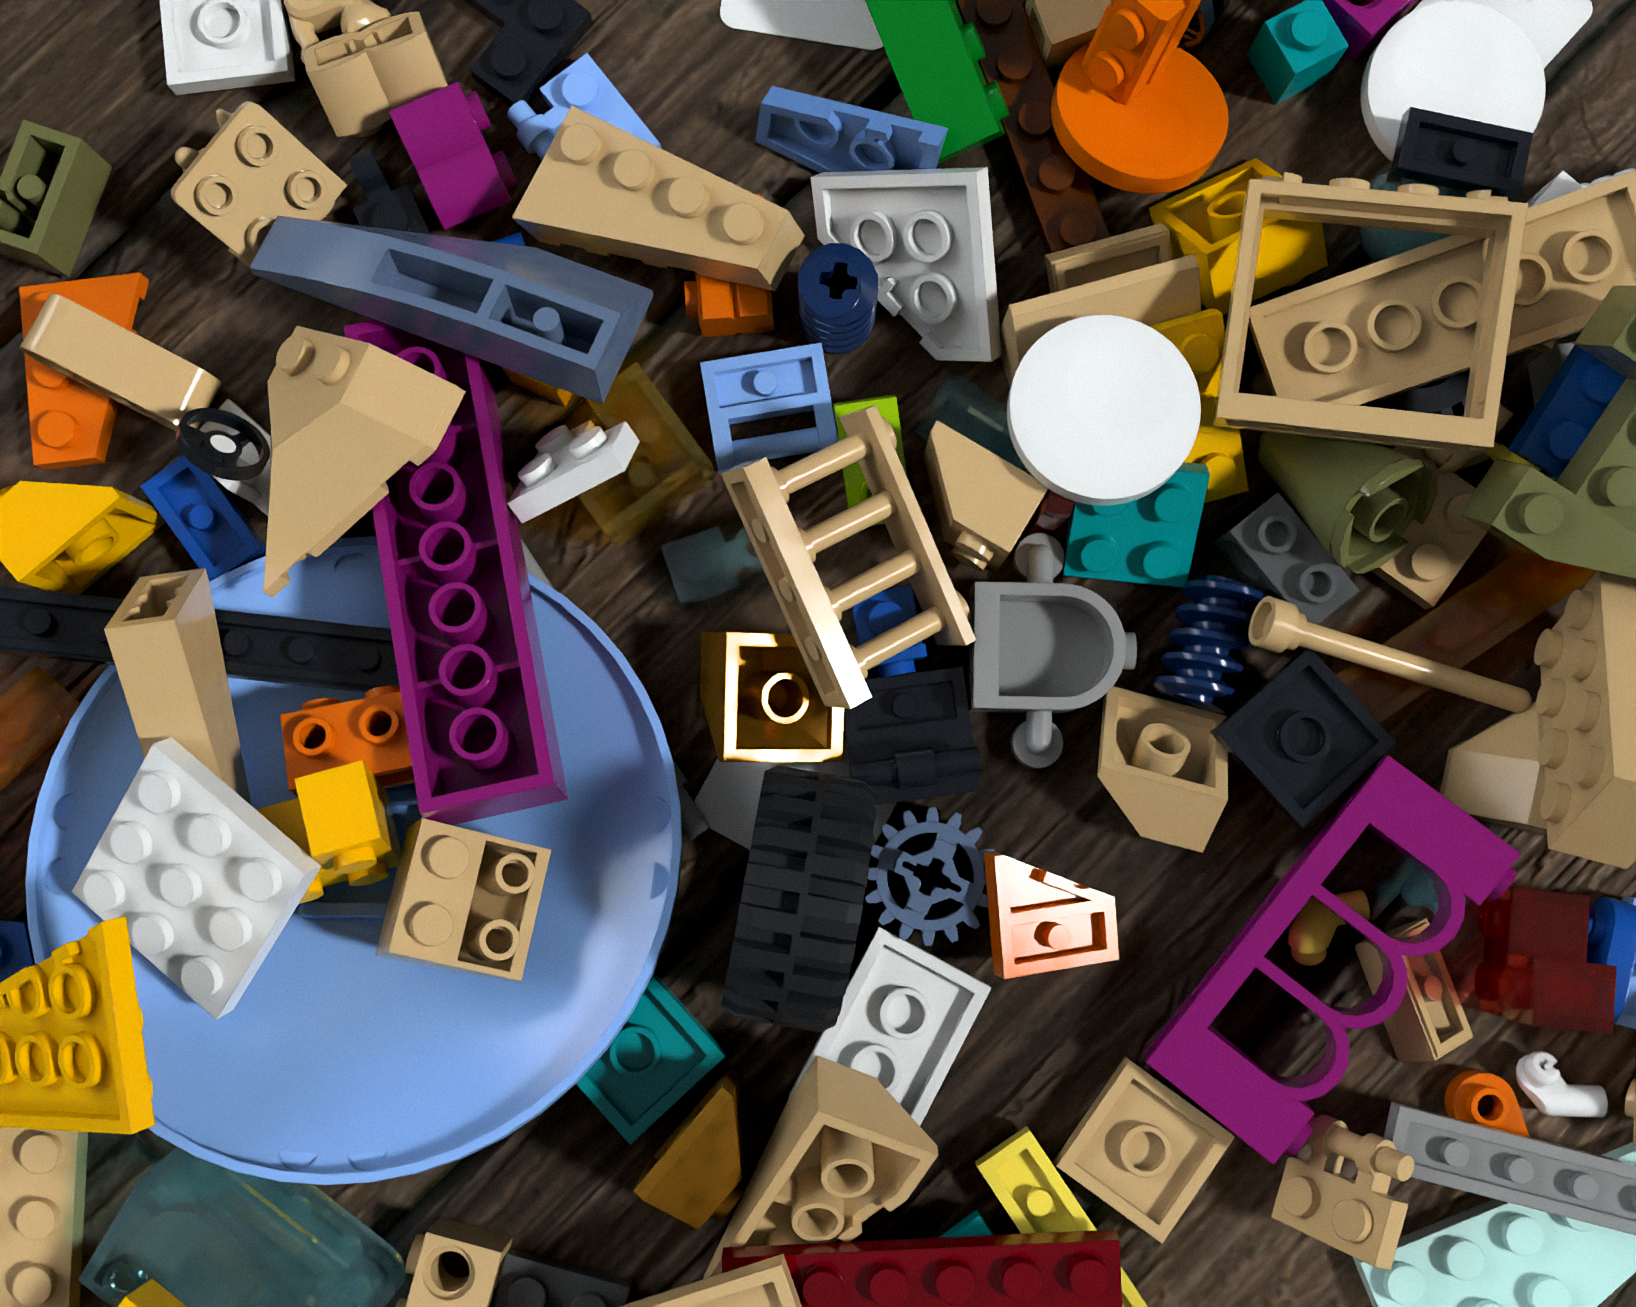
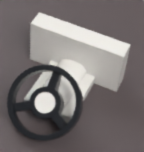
(230, 449)

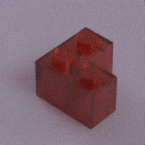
(1539, 963)

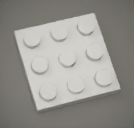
(195, 877)

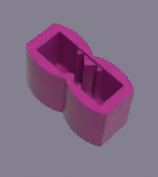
(452, 155)

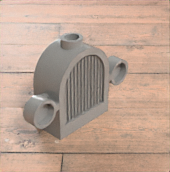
(1042, 648)

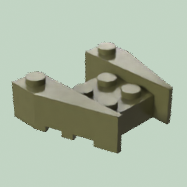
(1592, 506)

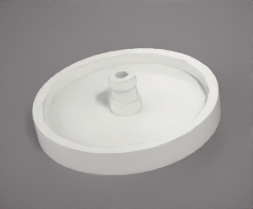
(1456, 63)
(1103, 410)

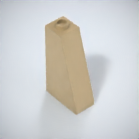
(176, 671)

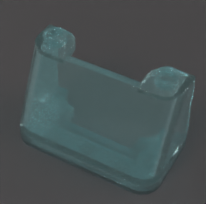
(240, 1243)

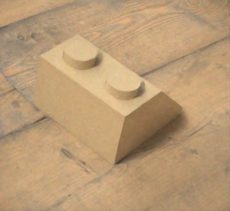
(978, 498)

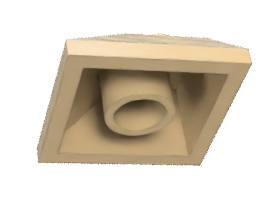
(1163, 767)

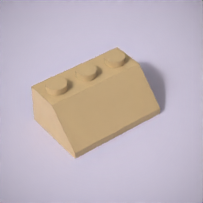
(1142, 295)

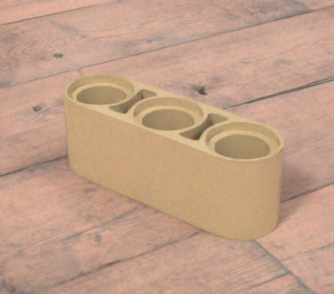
(118, 362)

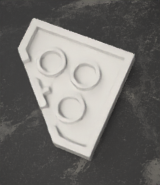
(929, 247)

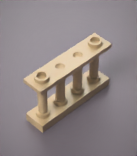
(789, 555)

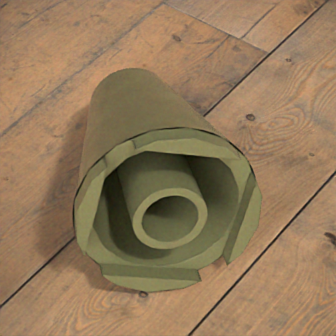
(1350, 494)

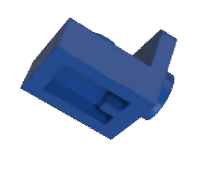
(883, 613)

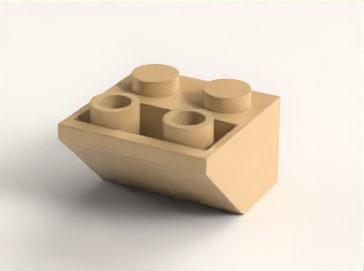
(463, 901)

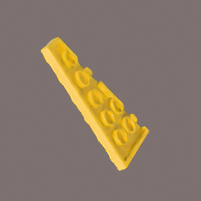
(76, 1040)

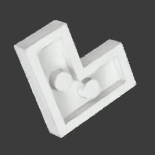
(571, 464)

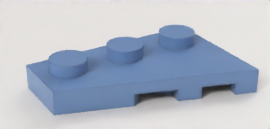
(845, 136)

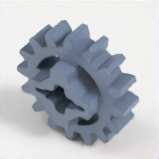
(917, 903)

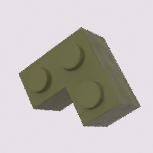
(49, 197)

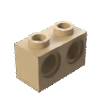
(435, 1286)

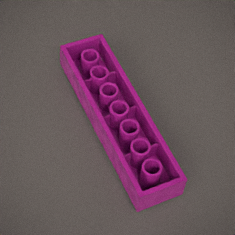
(464, 608)

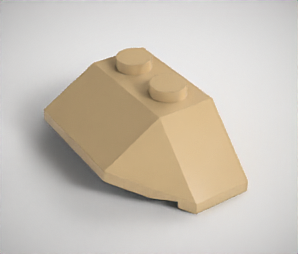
(1499, 773)

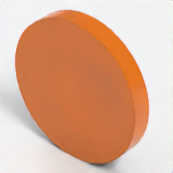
(1153, 141)

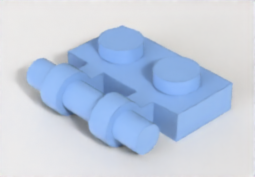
(584, 88)

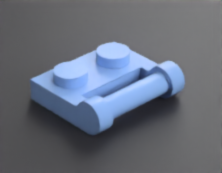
(764, 388)

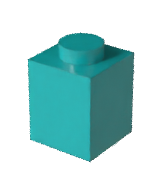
(1296, 49)

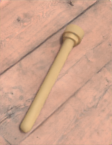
(1281, 626)

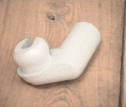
(1552, 1094)

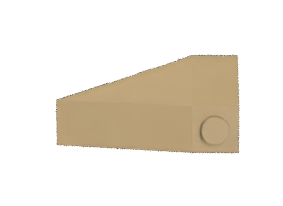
(829, 1163)

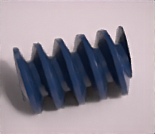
(837, 297)
(1206, 641)

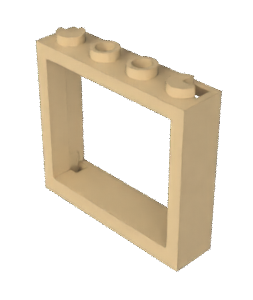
(1410, 209)

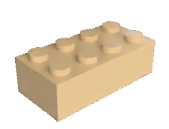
(1590, 723)

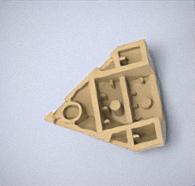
(338, 432)

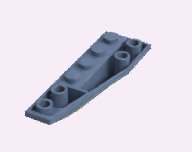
(469, 295)

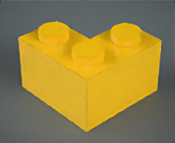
(342, 824)

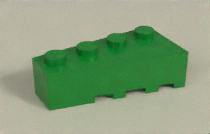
(940, 71)

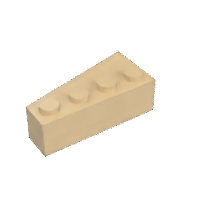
(648, 205)

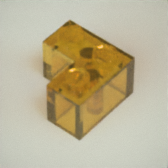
(663, 468)

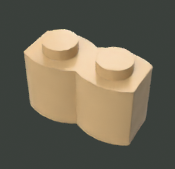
(373, 72)

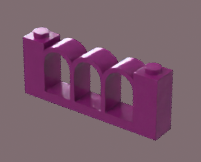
(1423, 826)

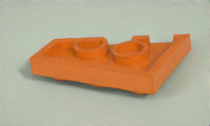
(67, 419)

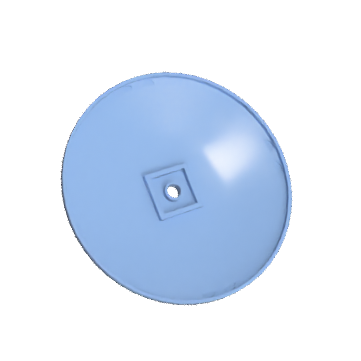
(356, 1058)

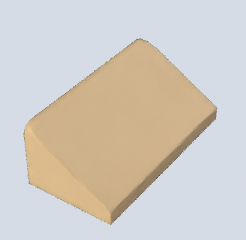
(1430, 1014)

